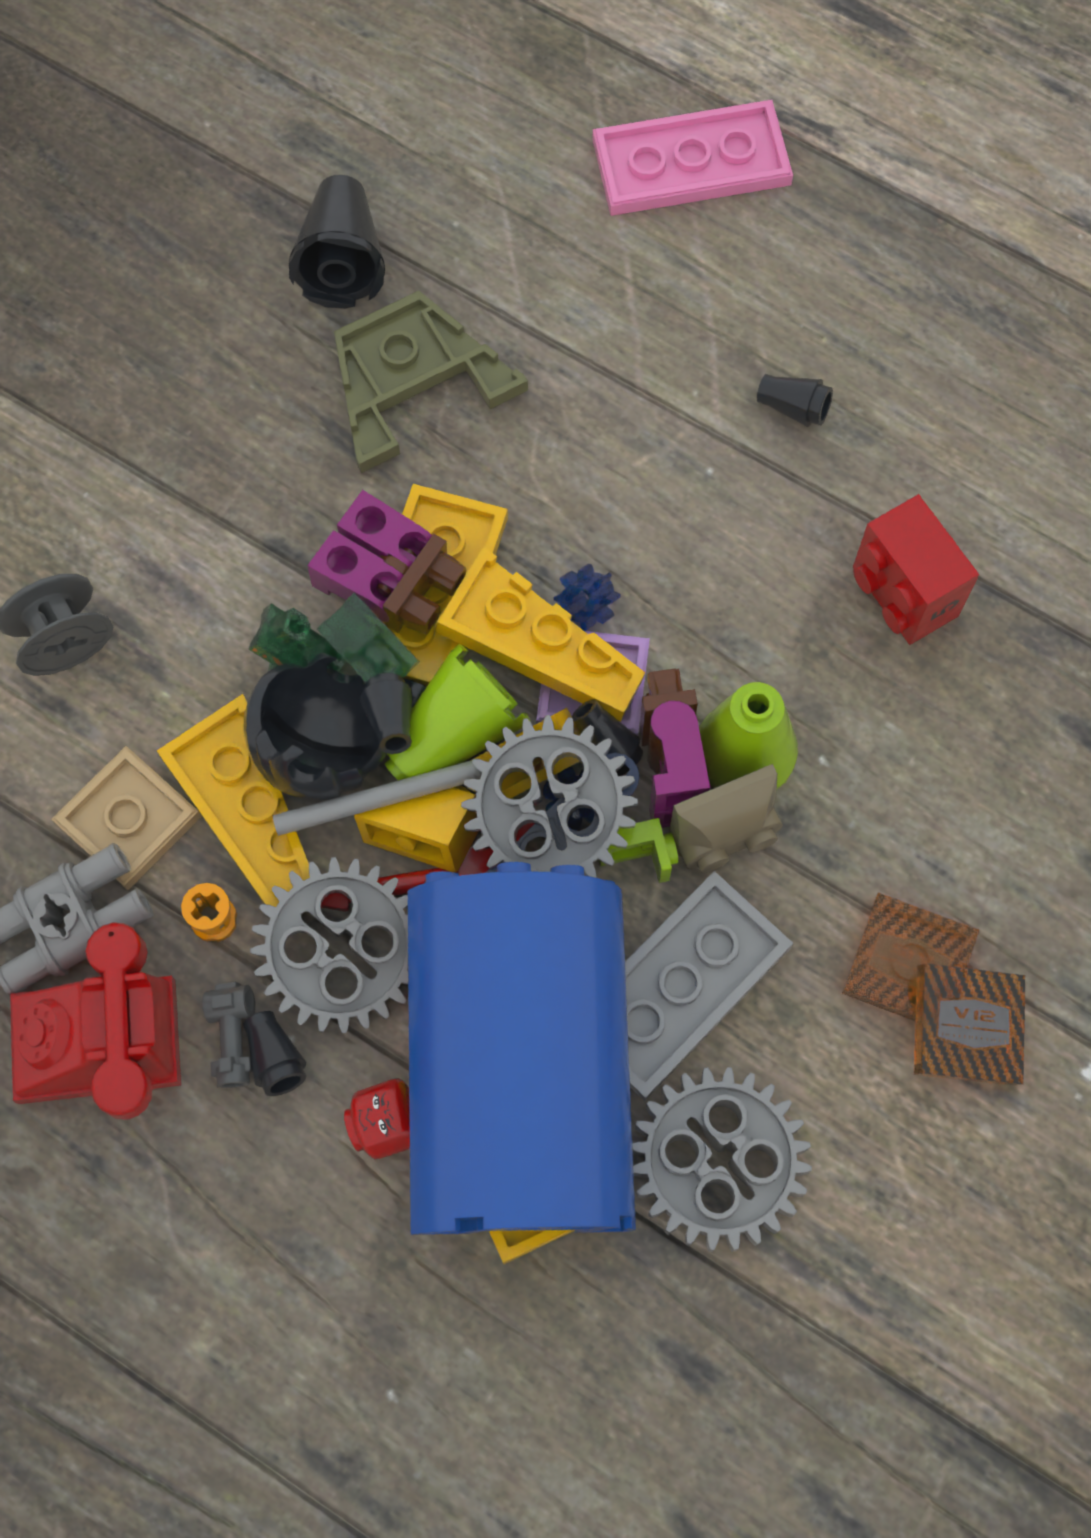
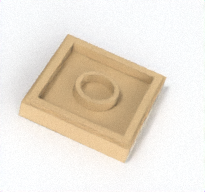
(129, 808)

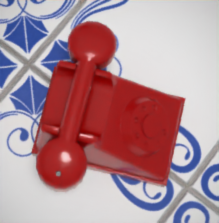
(100, 1034)

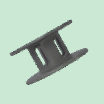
(60, 603)

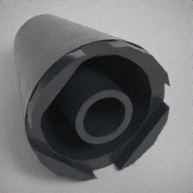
(338, 247)

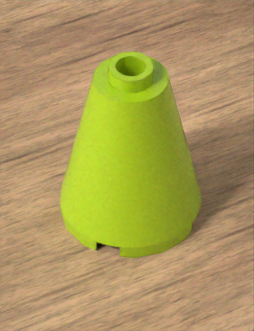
(455, 718)
(749, 734)

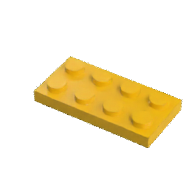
(466, 528)

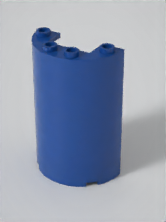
(518, 1053)

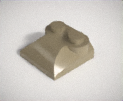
(727, 820)

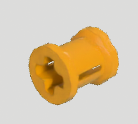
(216, 899)

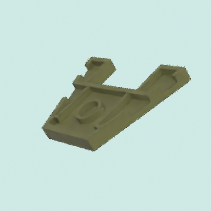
(403, 354)

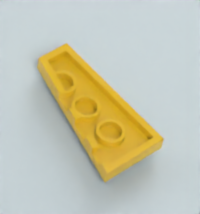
(522, 631)
(236, 799)

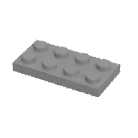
(693, 977)

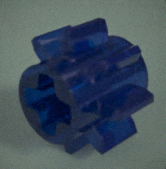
(596, 587)

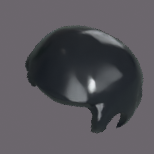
(311, 730)

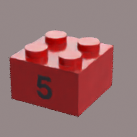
(913, 570)

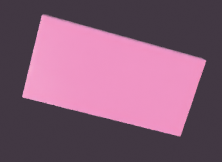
(692, 157)

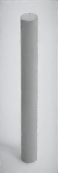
(374, 798)

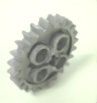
(597, 790)
(305, 982)
(759, 1128)

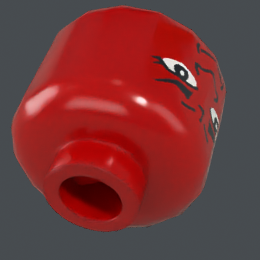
(380, 1119)

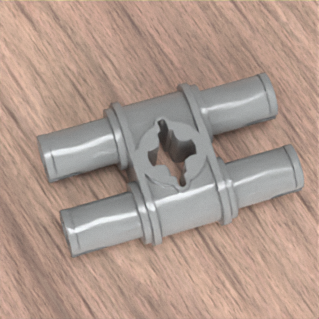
(42, 908)

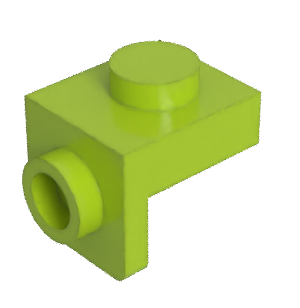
(647, 840)

